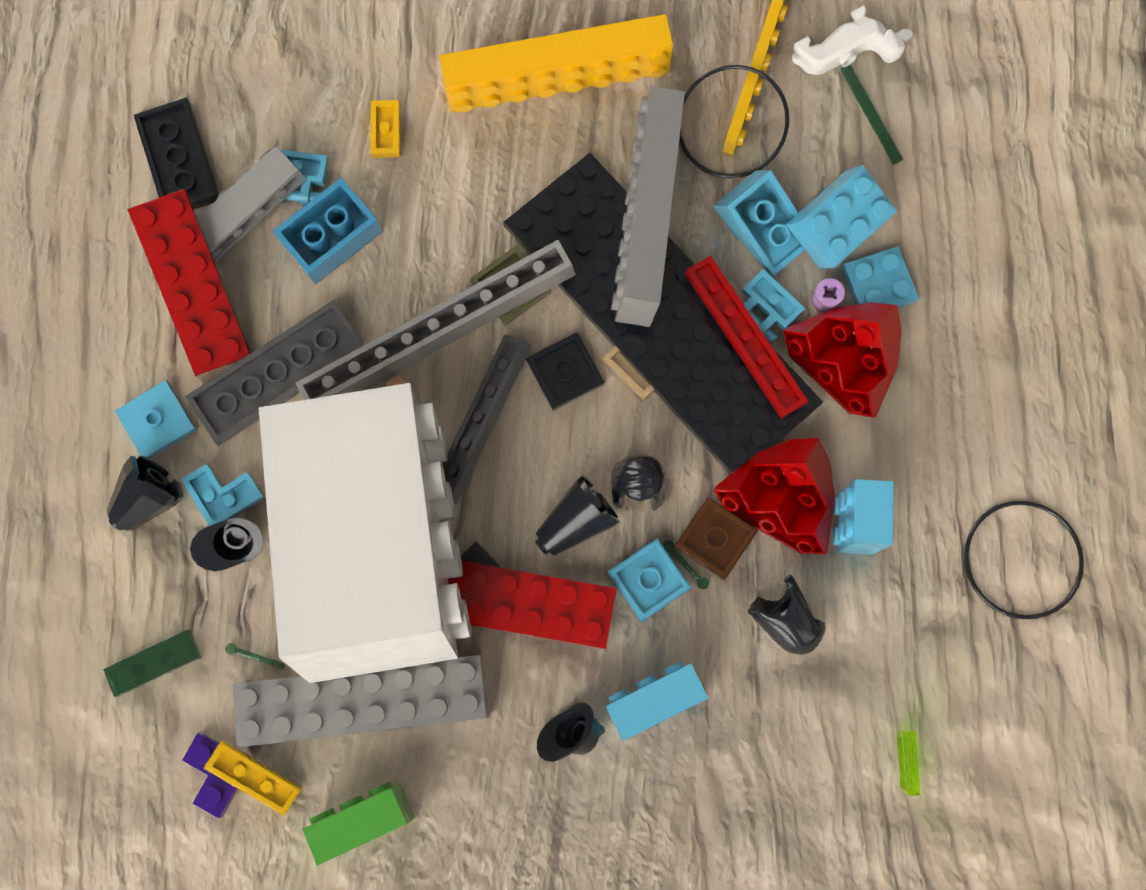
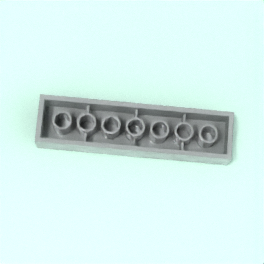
(648, 207)
(360, 703)

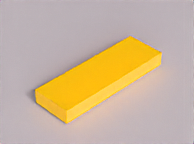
(252, 777)

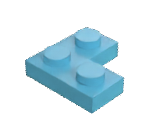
(221, 502)

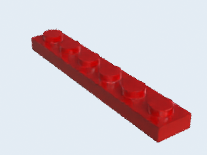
(746, 337)

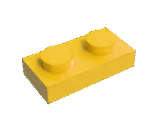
(385, 129)

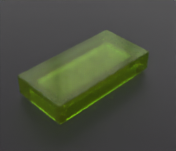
(908, 762)

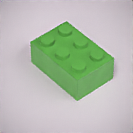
(357, 822)

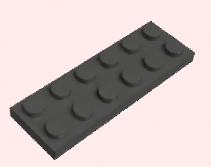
(270, 373)

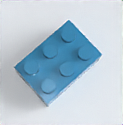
(328, 230)

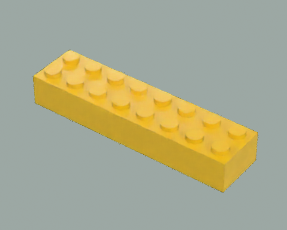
(557, 63)

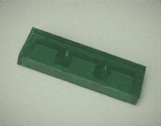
(152, 663)

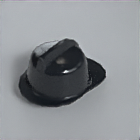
(226, 544)
(569, 733)

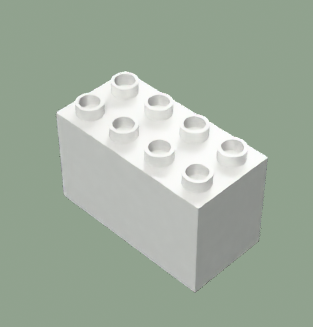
(360, 534)

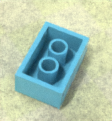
(841, 217)
(864, 517)
(655, 700)

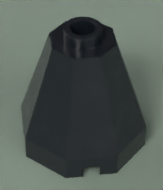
(141, 494)

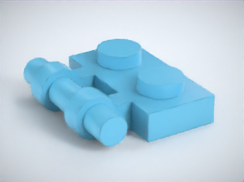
(314, 168)
(773, 301)

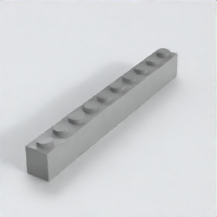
(441, 324)

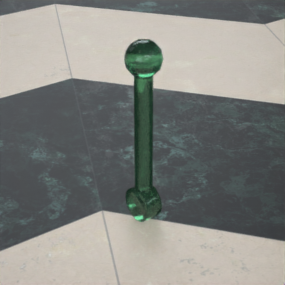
(702, 583)
(231, 648)

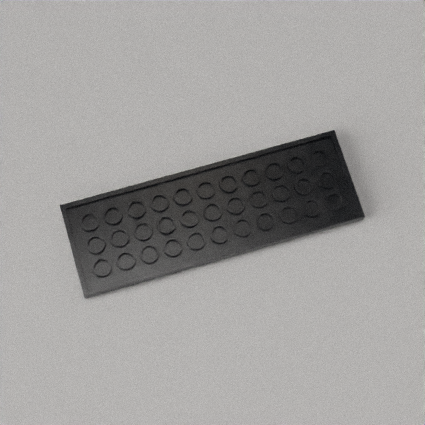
(684, 347)

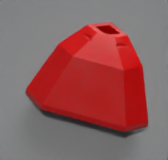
(850, 353)
(785, 494)

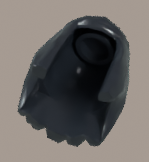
(639, 479)
(789, 620)

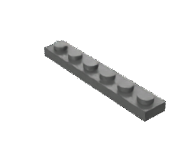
(484, 413)

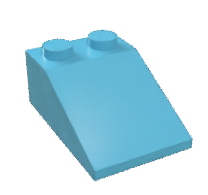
(758, 218)

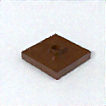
(715, 538)

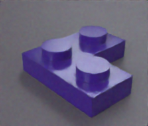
(215, 793)

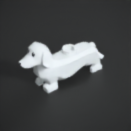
(848, 42)

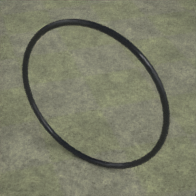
(785, 105)
(1063, 521)

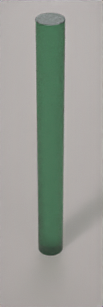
(871, 114)

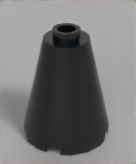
(575, 519)

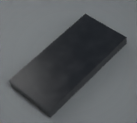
(177, 152)

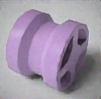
(823, 300)

